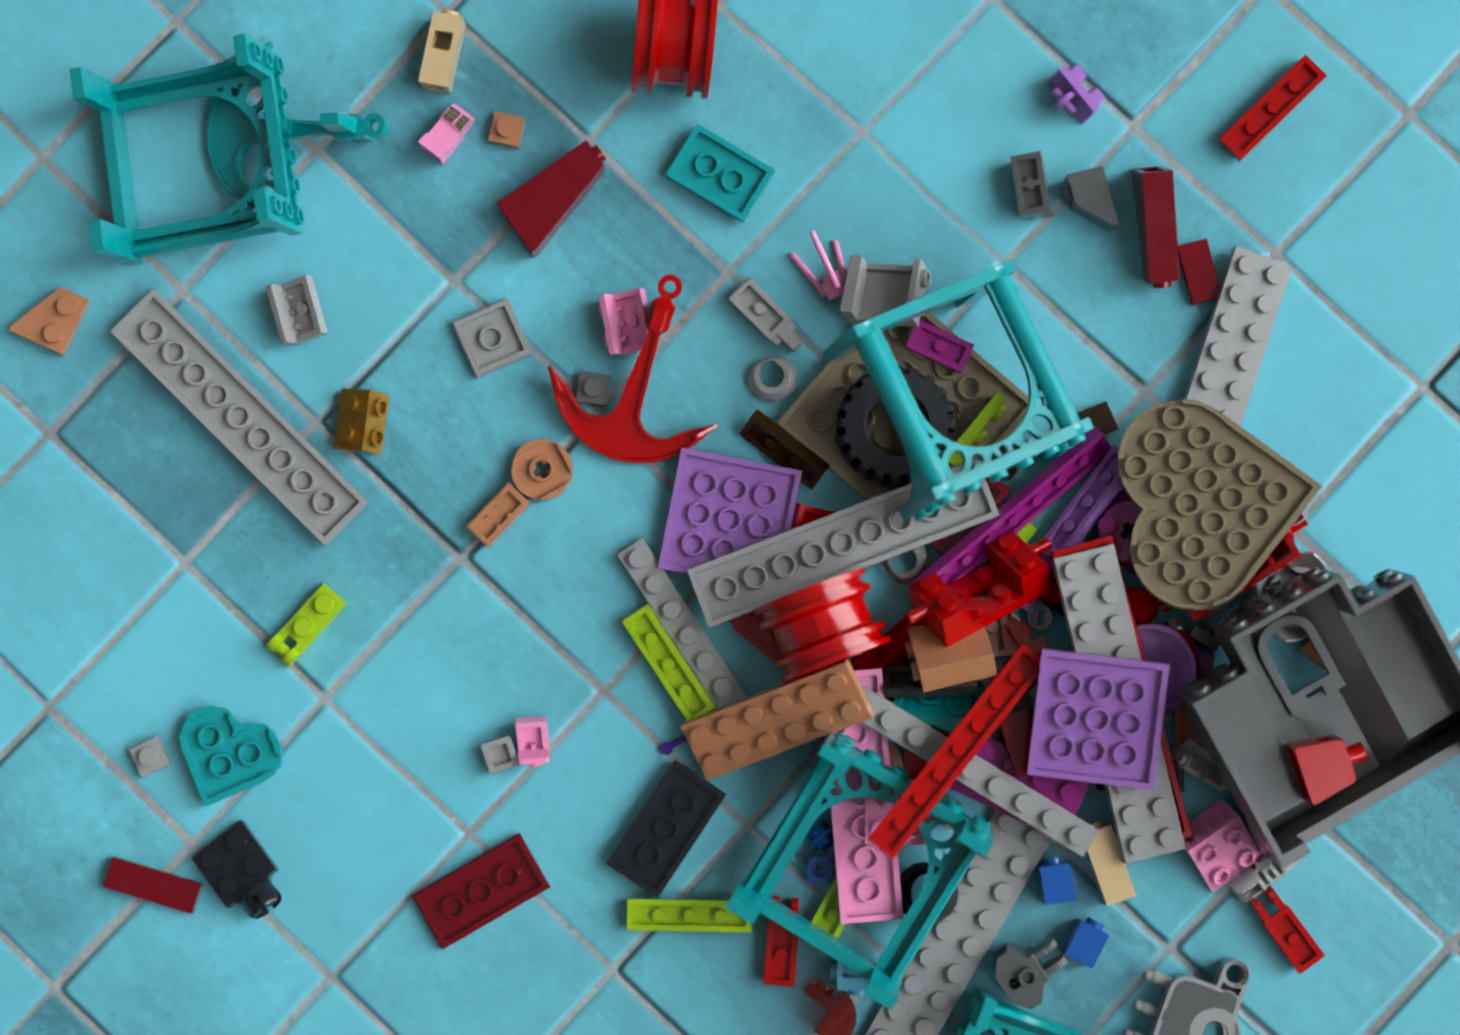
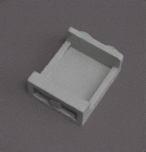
(880, 288)

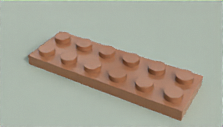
(777, 719)

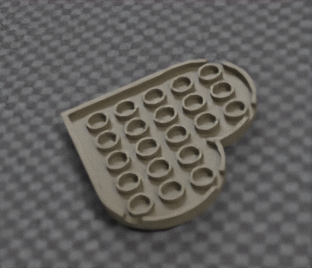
(1207, 502)

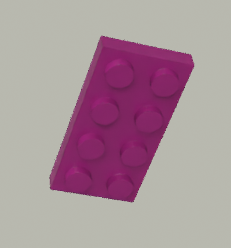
(1060, 791)

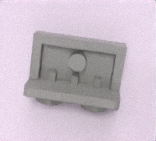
(296, 310)

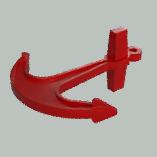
(621, 431)

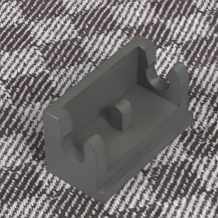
(1031, 185)

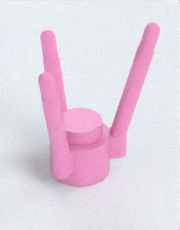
(833, 282)

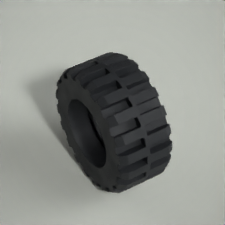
(852, 431)

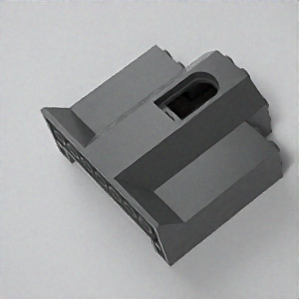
(1385, 685)

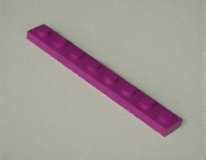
(1021, 507)

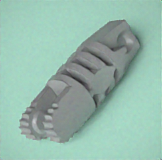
(1258, 878)

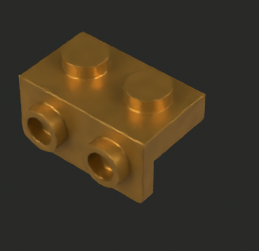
(361, 421)

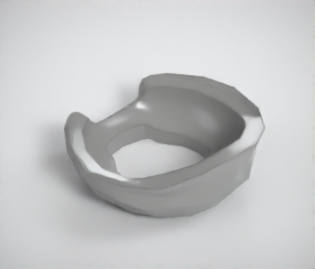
(777, 393)
(907, 577)

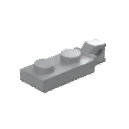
(765, 314)

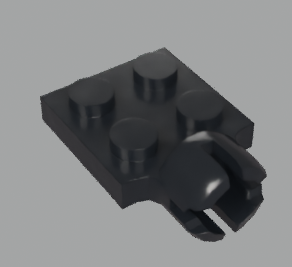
(240, 871)

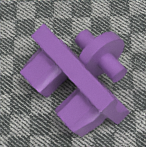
(1072, 95)

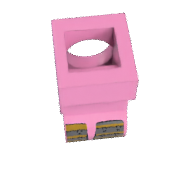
(446, 133)

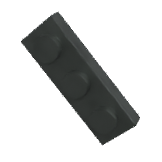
(900, 683)

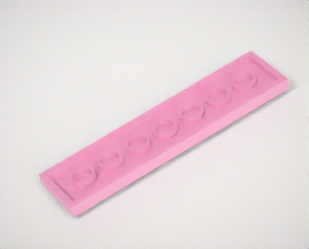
(864, 876)

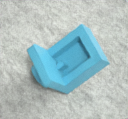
(847, 981)

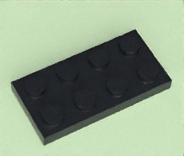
(666, 829)

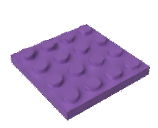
(724, 507)
(1098, 719)

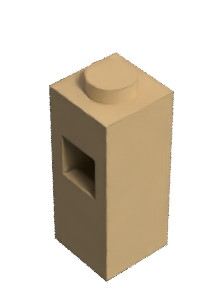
(442, 51)
(1107, 866)

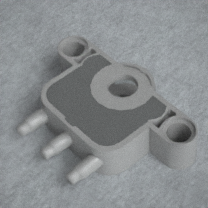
(1192, 1003)

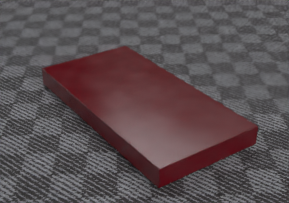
(481, 891)

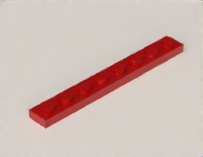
(956, 753)

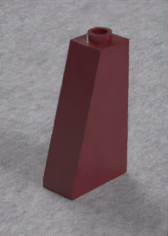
(550, 197)
(1157, 224)

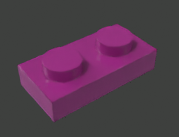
(939, 346)

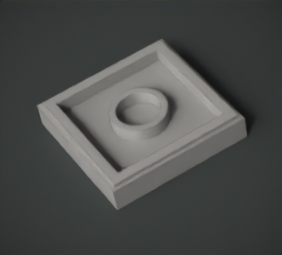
(492, 338)

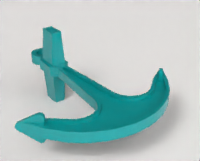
(233, 134)

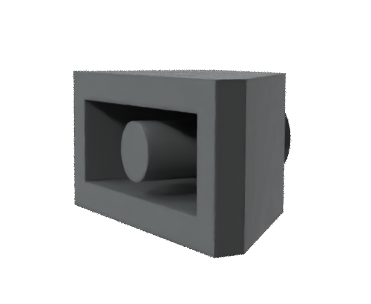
(1091, 197)

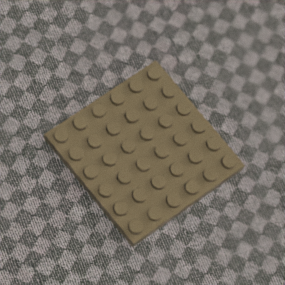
(815, 411)

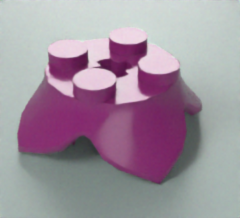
(1114, 522)

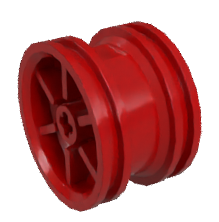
(674, 45)
(822, 624)

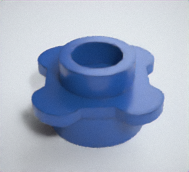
(821, 837)
(813, 874)

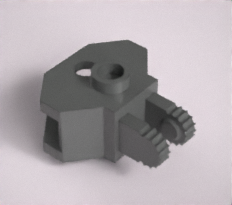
(1026, 970)

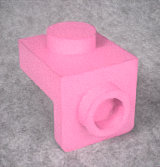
(532, 741)

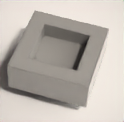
(500, 754)
(150, 756)

